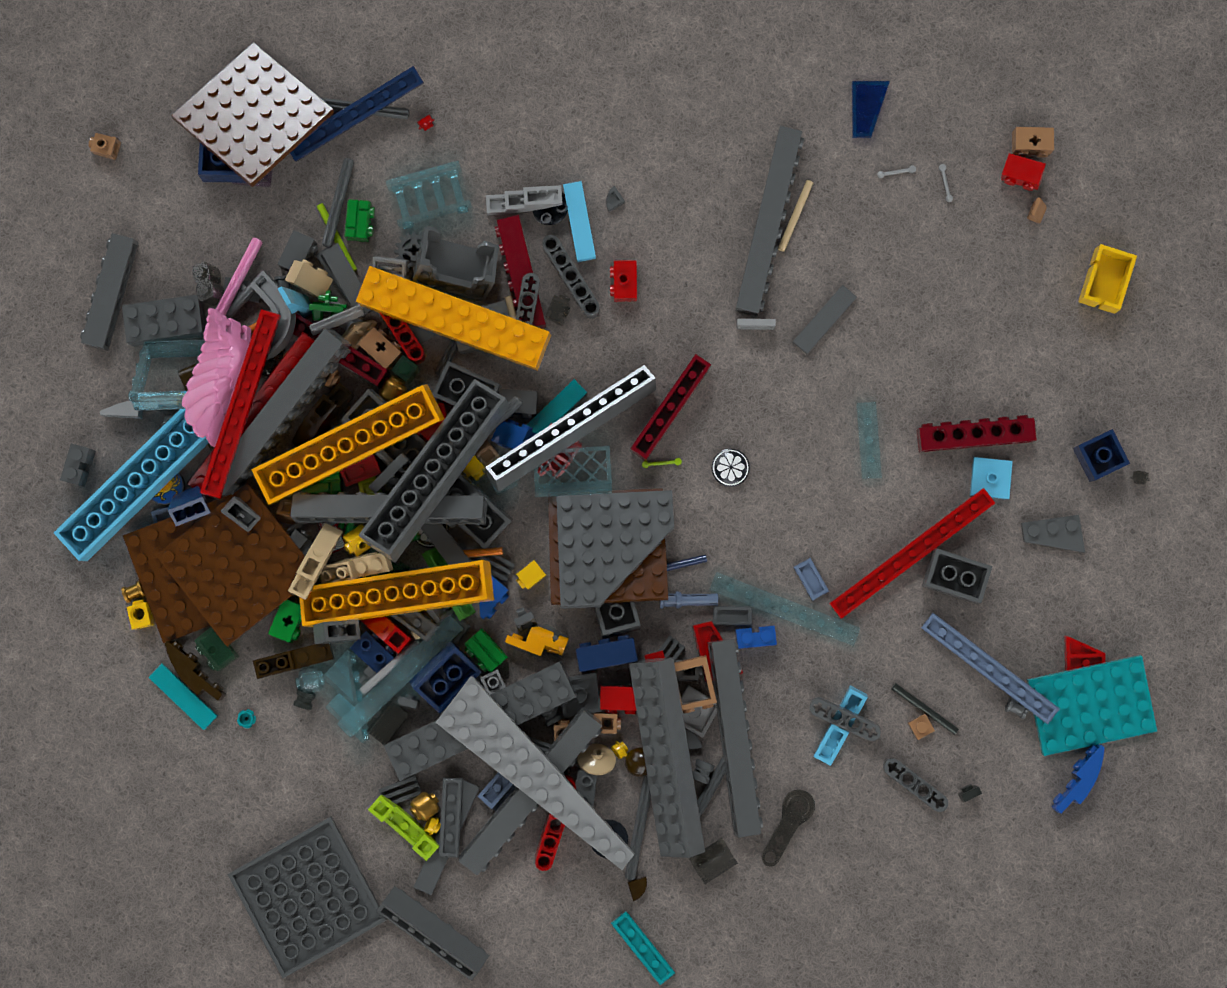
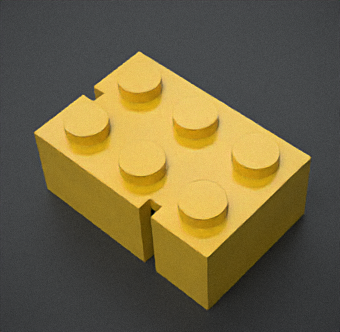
(1107, 278)

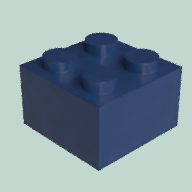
(1101, 455)

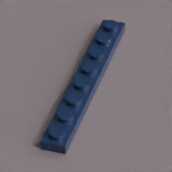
(359, 111)

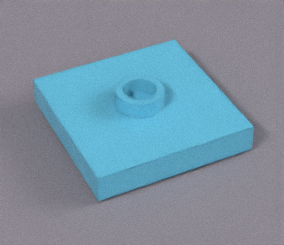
(991, 475)

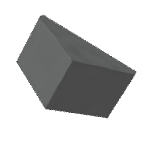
(241, 513)

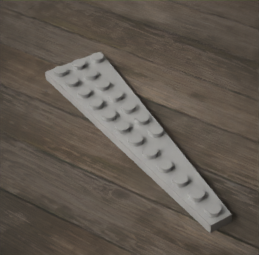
(498, 741)

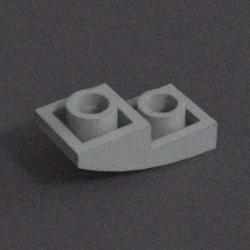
(492, 682)

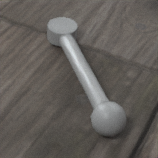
(942, 168)
(911, 169)

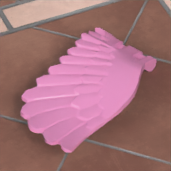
(215, 375)

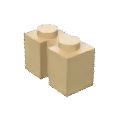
(308, 279)

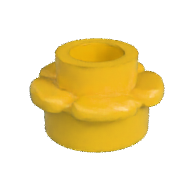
(620, 749)
(432, 826)

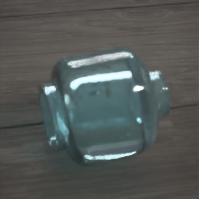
(310, 680)

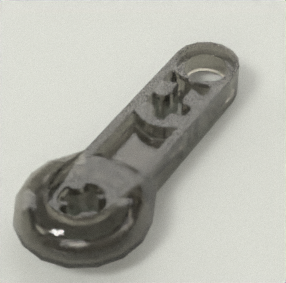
(789, 822)

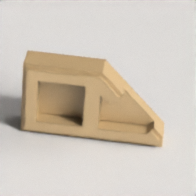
(357, 331)

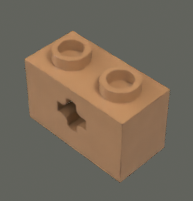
(1041, 136)
(370, 345)

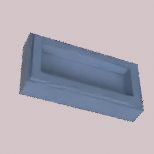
(811, 579)

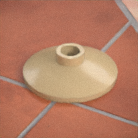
(597, 759)

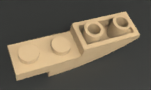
(315, 561)
(355, 567)

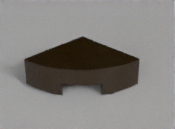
(637, 887)

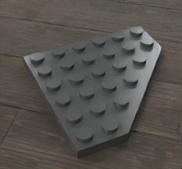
(607, 540)

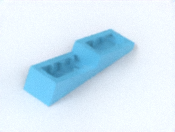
(579, 221)
(296, 301)
(835, 736)

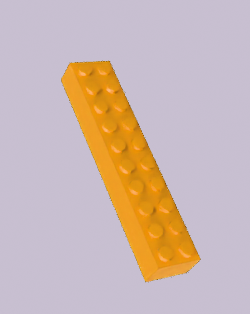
(453, 318)
(348, 444)
(398, 593)

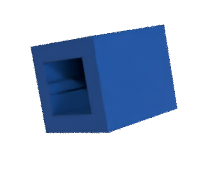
(487, 609)

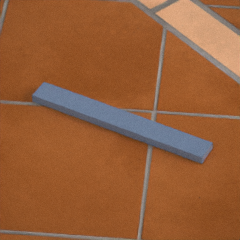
(990, 668)

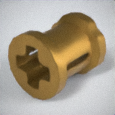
(132, 592)

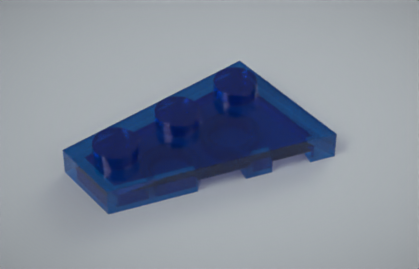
(866, 106)

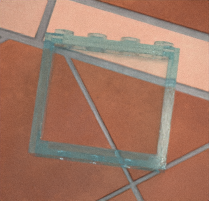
(160, 349)

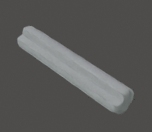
(336, 319)

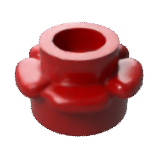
(426, 123)

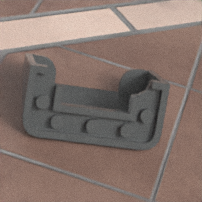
(455, 267)

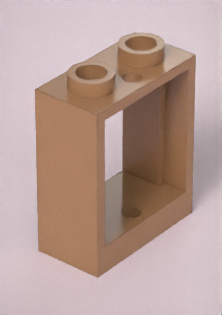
(691, 663)

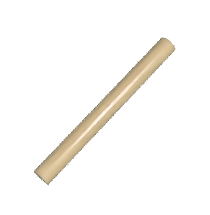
(795, 215)

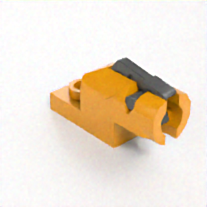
(540, 639)

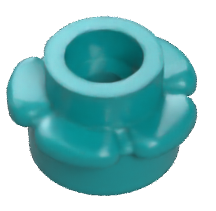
(241, 718)

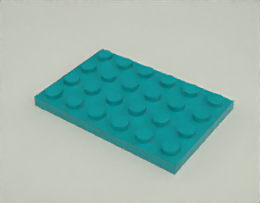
(1095, 705)

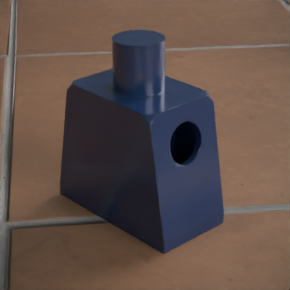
(189, 504)

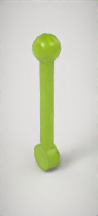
(645, 464)

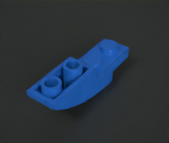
(1086, 774)

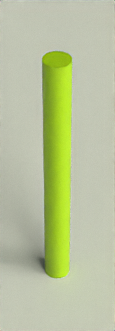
(337, 239)

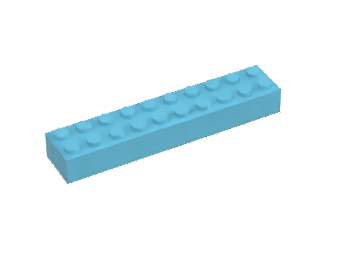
(130, 487)

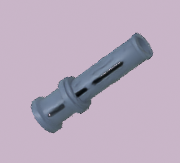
(678, 600)

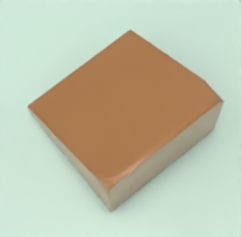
(1037, 211)
(487, 454)
(284, 512)

